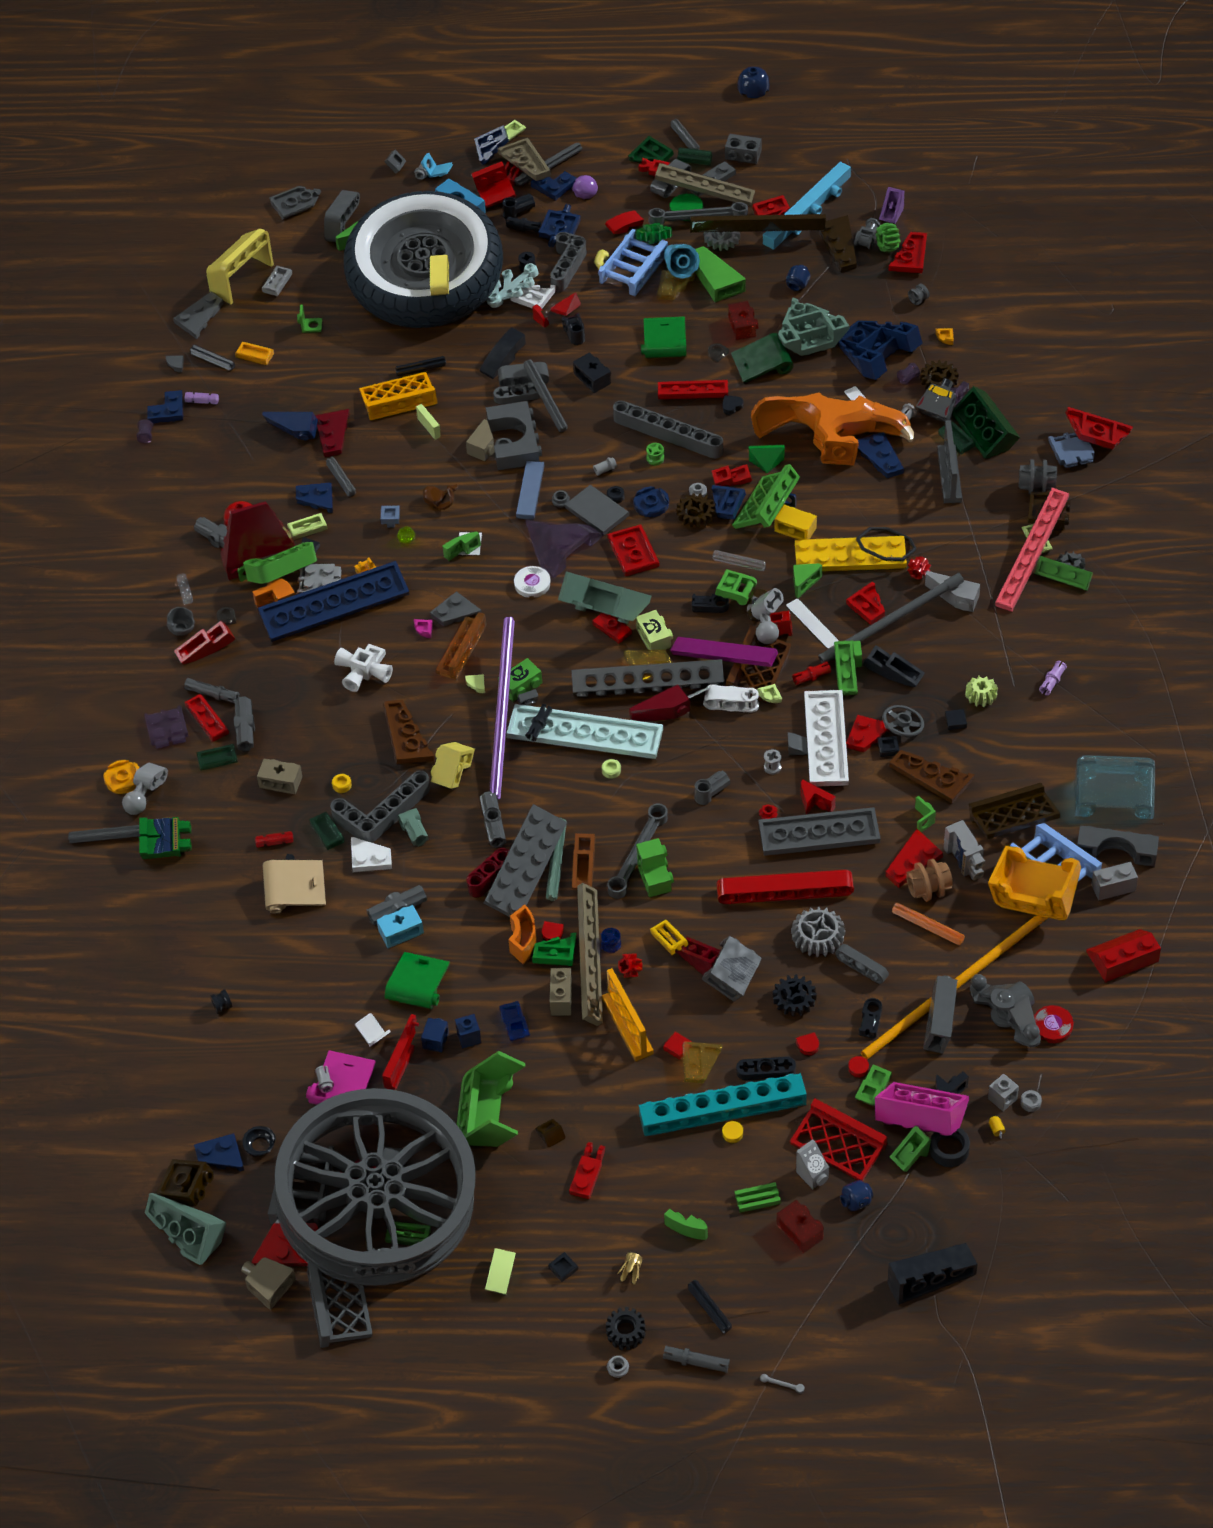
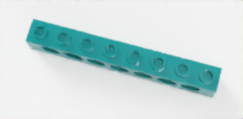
(715, 1112)

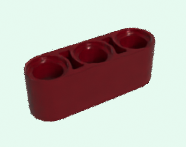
(482, 875)

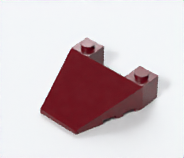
(251, 535)

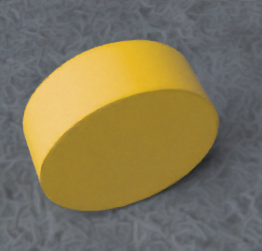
(341, 783)
(732, 1131)

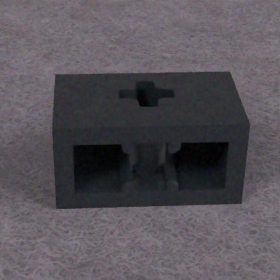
(592, 372)

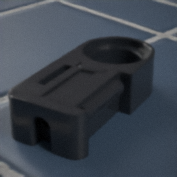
(708, 604)
(870, 1020)

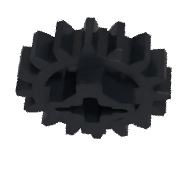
(794, 994)

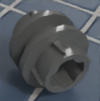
(1037, 477)

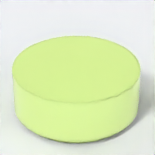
(611, 768)

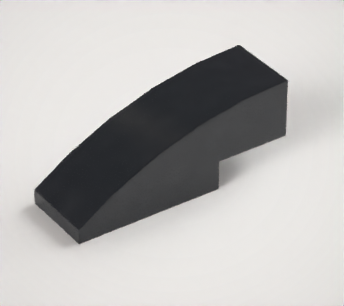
(503, 352)
(893, 667)

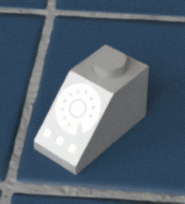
(811, 1165)

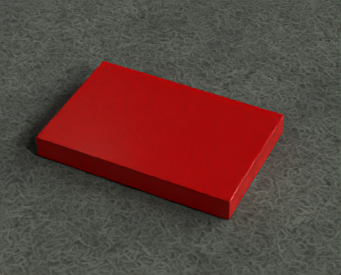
(633, 550)

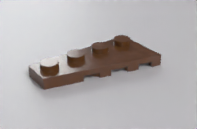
(405, 735)
(931, 775)

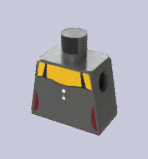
(938, 401)

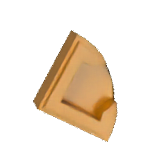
(945, 335)

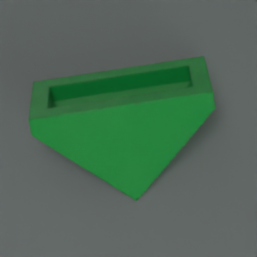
(766, 456)

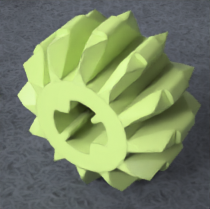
(981, 691)

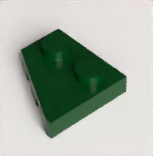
(651, 150)

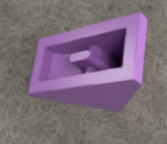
(892, 205)

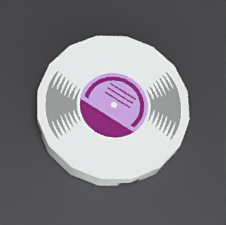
(532, 581)

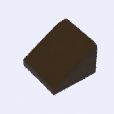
(551, 1132)

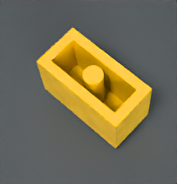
(795, 523)

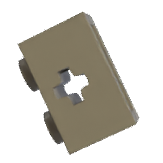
(279, 776)
(560, 991)

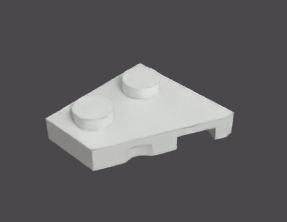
(535, 295)
(369, 856)

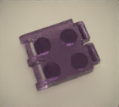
(166, 727)

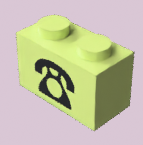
(654, 631)

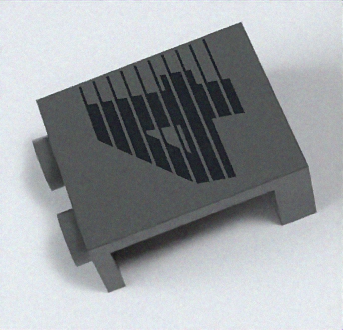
(732, 969)

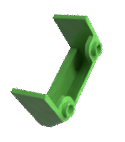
(482, 1099)

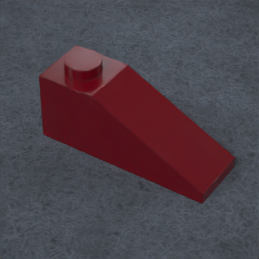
(662, 706)
(699, 955)

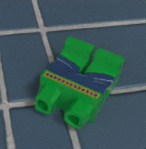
(163, 837)

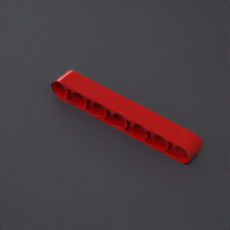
(785, 886)

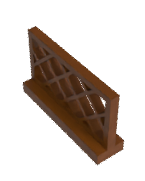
(738, 669)

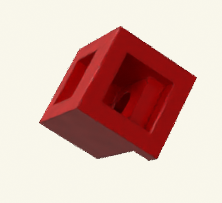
(783, 622)

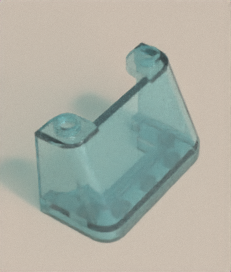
(1115, 784)

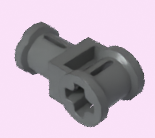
(866, 235)

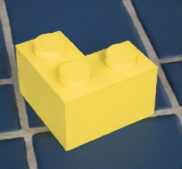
(450, 763)

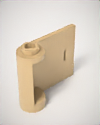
(292, 884)

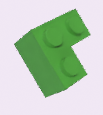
(653, 867)

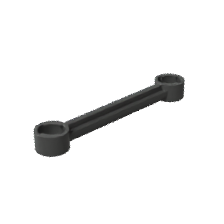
(660, 216)
(631, 861)

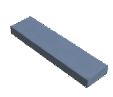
(530, 490)

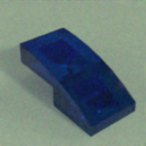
(514, 1021)

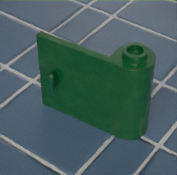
(762, 358)

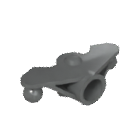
(1010, 1007)

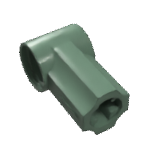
(413, 825)

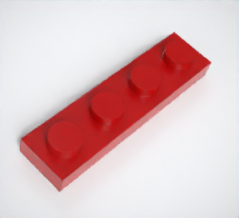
(692, 389)

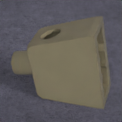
(268, 1280)

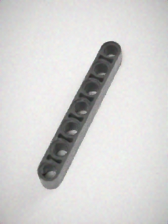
(668, 429)

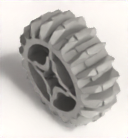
(813, 925)

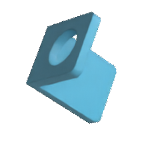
(435, 170)

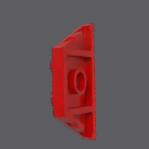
(1097, 429)
(278, 1248)

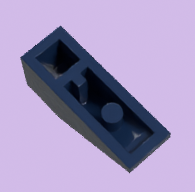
(298, 424)

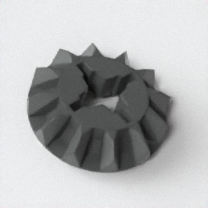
(1078, 561)

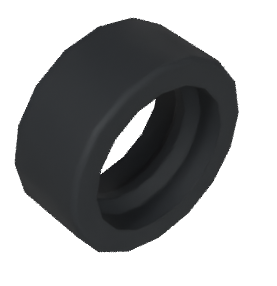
(946, 1159)

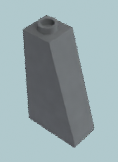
(940, 1014)

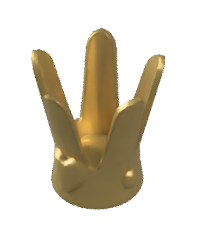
(632, 1261)

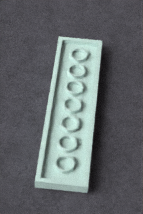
(589, 732)

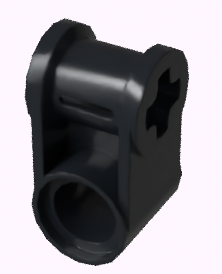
(574, 328)

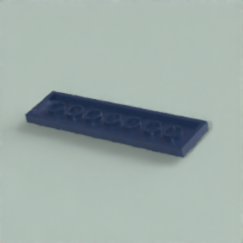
(333, 601)

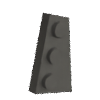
(198, 314)

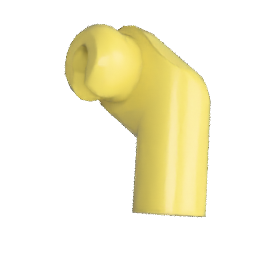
(600, 257)

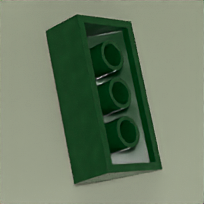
(984, 423)

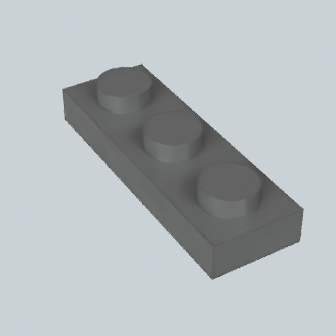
(720, 172)

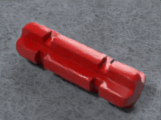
(274, 839)

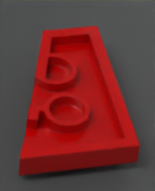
(911, 255)
(916, 850)

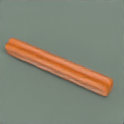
(928, 923)

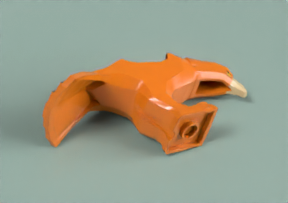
(832, 422)

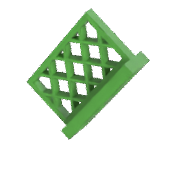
(767, 498)

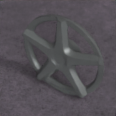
(903, 720)

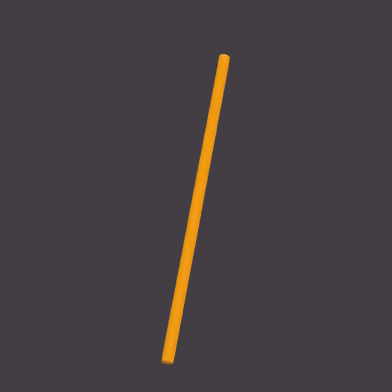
(962, 979)

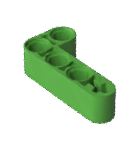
(281, 564)

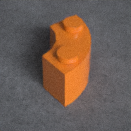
(524, 934)

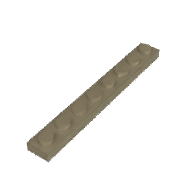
(589, 954)

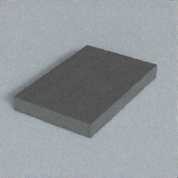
(597, 510)

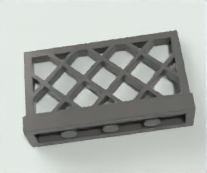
(949, 468)
(321, 1309)

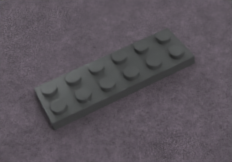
(819, 831)
(525, 861)

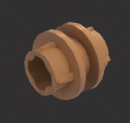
(933, 878)

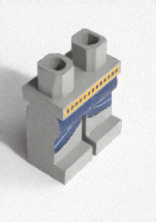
(965, 848)

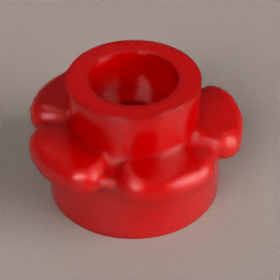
(768, 812)

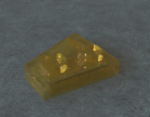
(699, 1060)

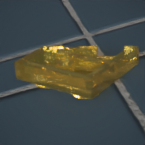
(671, 286)
(646, 657)

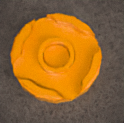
(120, 776)

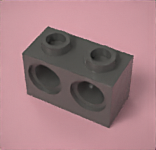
(743, 148)

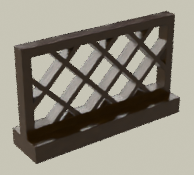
(1011, 803)

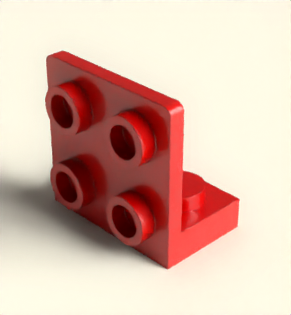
(493, 184)

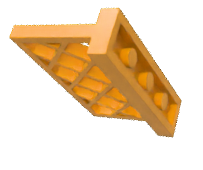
(396, 403)
(626, 1018)

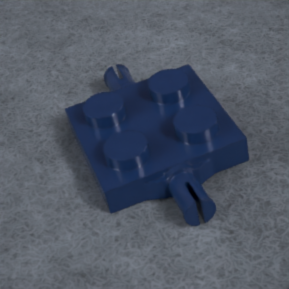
(559, 222)

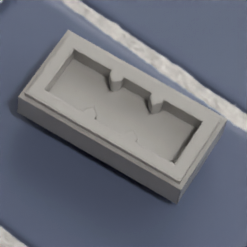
(277, 280)

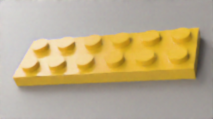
(846, 554)

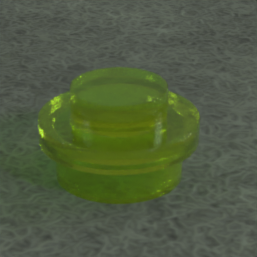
(406, 535)

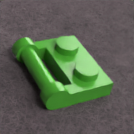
(730, 584)

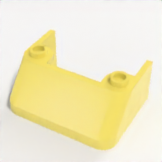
(252, 244)

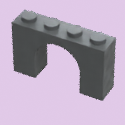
(516, 417)

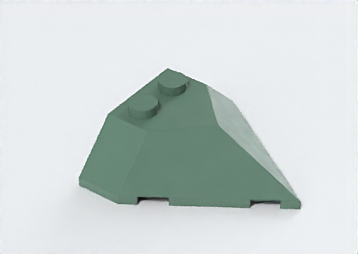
(811, 328)

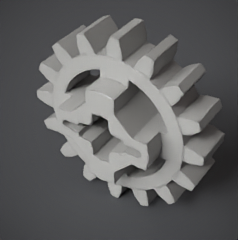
(721, 239)

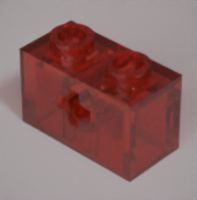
(742, 320)
(800, 1226)

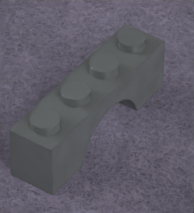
(1140, 846)

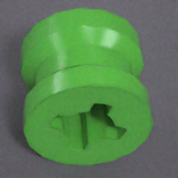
(655, 454)

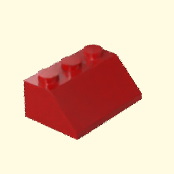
(1125, 954)

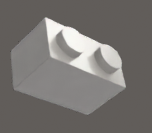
(1114, 881)

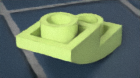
(500, 1271)

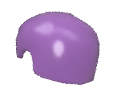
(585, 187)

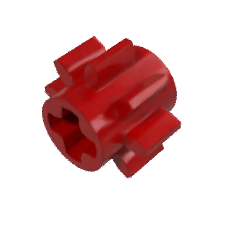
(918, 567)
(630, 965)

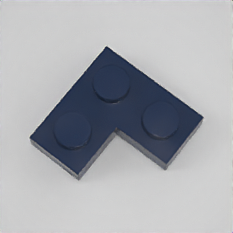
(556, 187)
(170, 411)

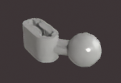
(766, 604)
(147, 777)

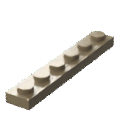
(704, 184)

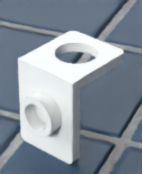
(370, 1029)

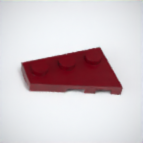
(332, 430)

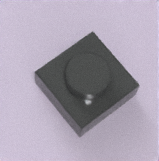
(395, 161)
(528, 698)

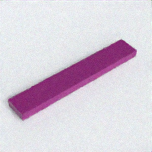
(726, 651)

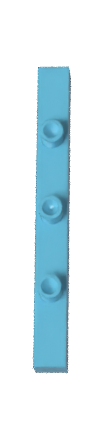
(812, 200)

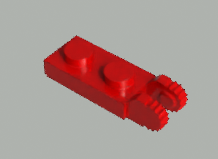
(587, 1172)

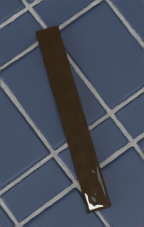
(753, 223)

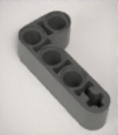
(339, 213)
(573, 253)

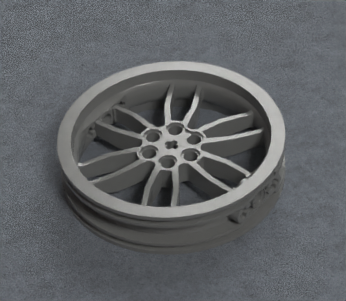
(365, 1108)

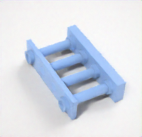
(642, 272)
(1061, 846)

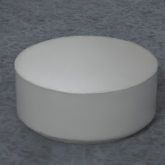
(1031, 1101)

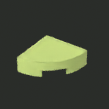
(476, 682)
(770, 694)

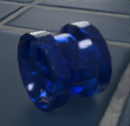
(609, 935)

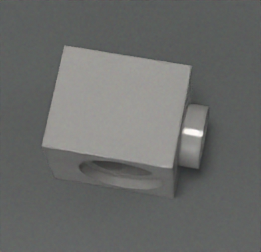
(1003, 1092)

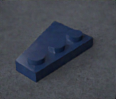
(881, 454)

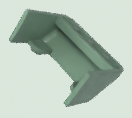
(603, 597)

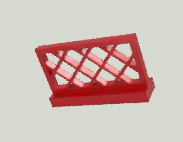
(851, 1128)

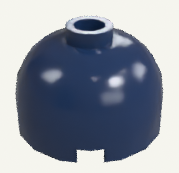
(753, 82)

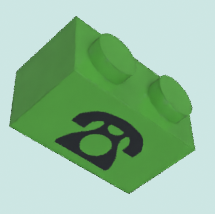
(523, 679)

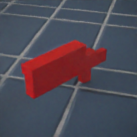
(401, 1055)

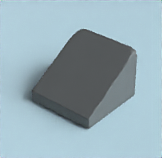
(797, 744)

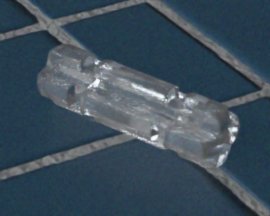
(184, 588)

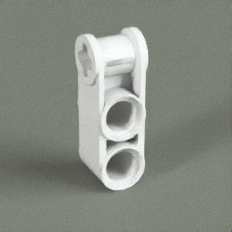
(731, 698)

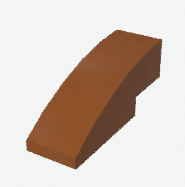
(583, 860)

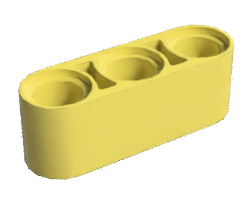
(439, 275)

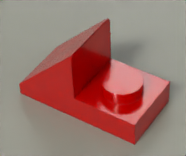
(814, 795)

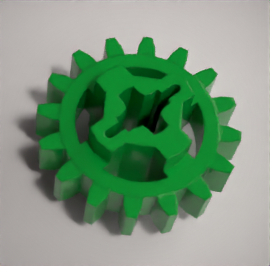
(653, 233)

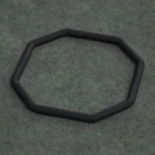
(880, 556)

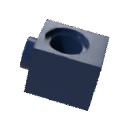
(468, 1031)
(435, 1034)

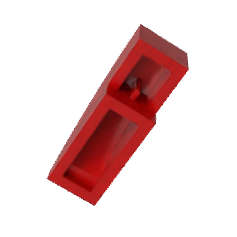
(205, 643)

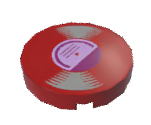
(1054, 1023)

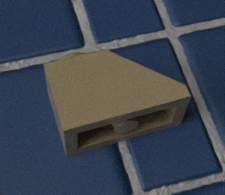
(481, 442)

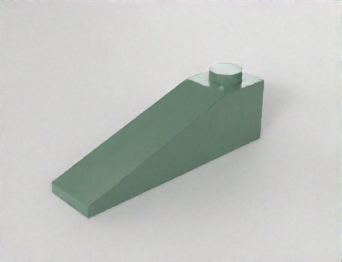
(189, 1228)

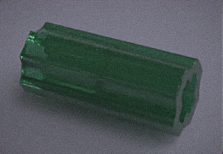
(695, 156)

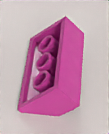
(921, 1107)

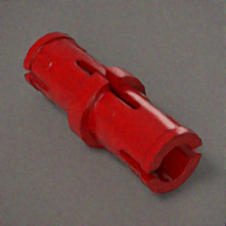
(811, 673)

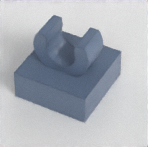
(390, 515)

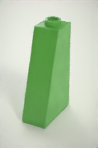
(718, 277)

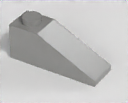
(961, 597)

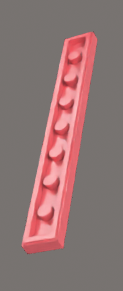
(1032, 549)

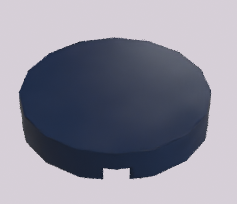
(651, 502)

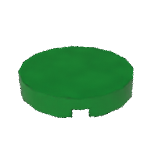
(685, 202)

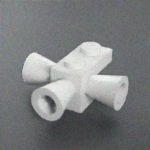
(363, 665)

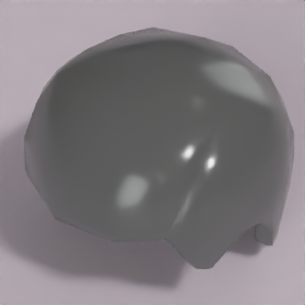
(180, 621)

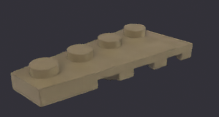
(526, 158)

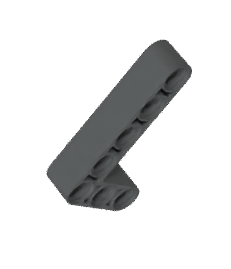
(383, 816)

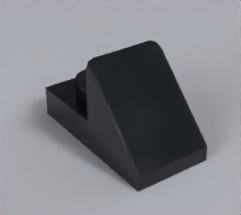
(956, 1084)

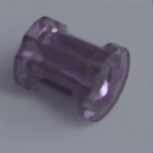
(908, 373)
(144, 434)

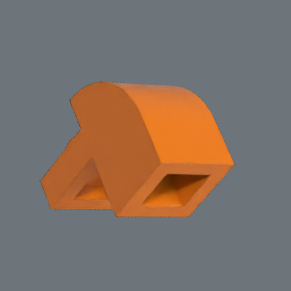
(274, 591)

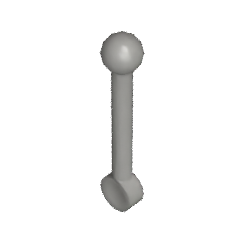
(799, 1388)

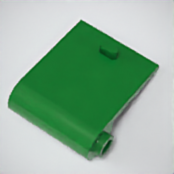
(664, 337)
(416, 980)

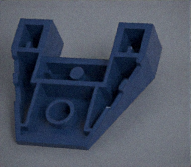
(871, 343)

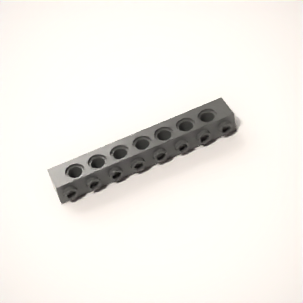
(580, 676)

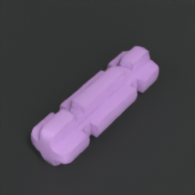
(201, 398)

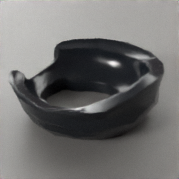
(256, 1133)

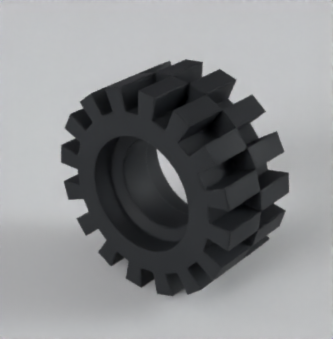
(625, 1317)

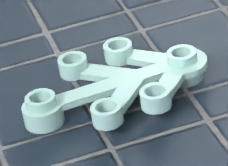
(496, 297)

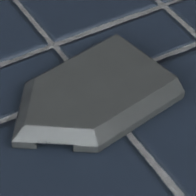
(294, 201)

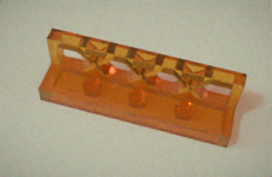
(464, 649)

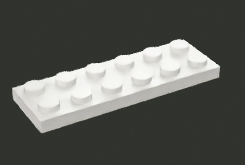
(826, 738)

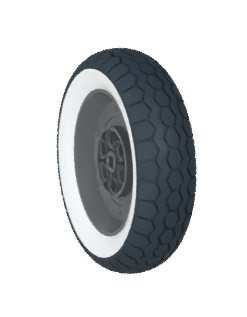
(392, 252)

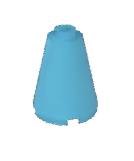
(681, 260)

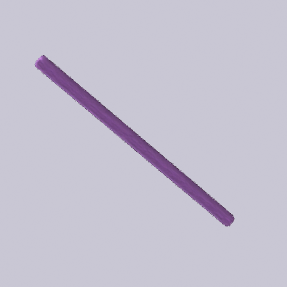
(502, 706)

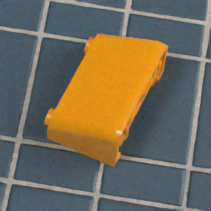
(1034, 885)

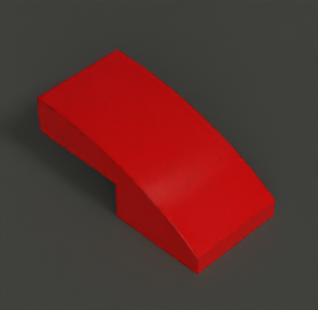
(622, 222)
(730, 477)

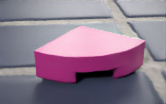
(423, 627)

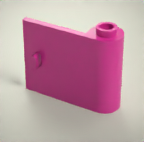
(347, 1074)

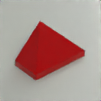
(566, 305)

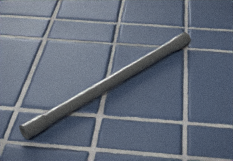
(948, 584)

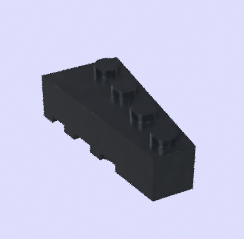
(930, 1272)

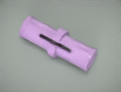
(1052, 677)

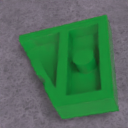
(555, 951)

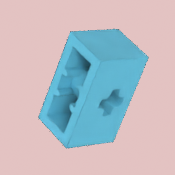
(400, 926)

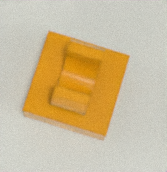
(364, 566)

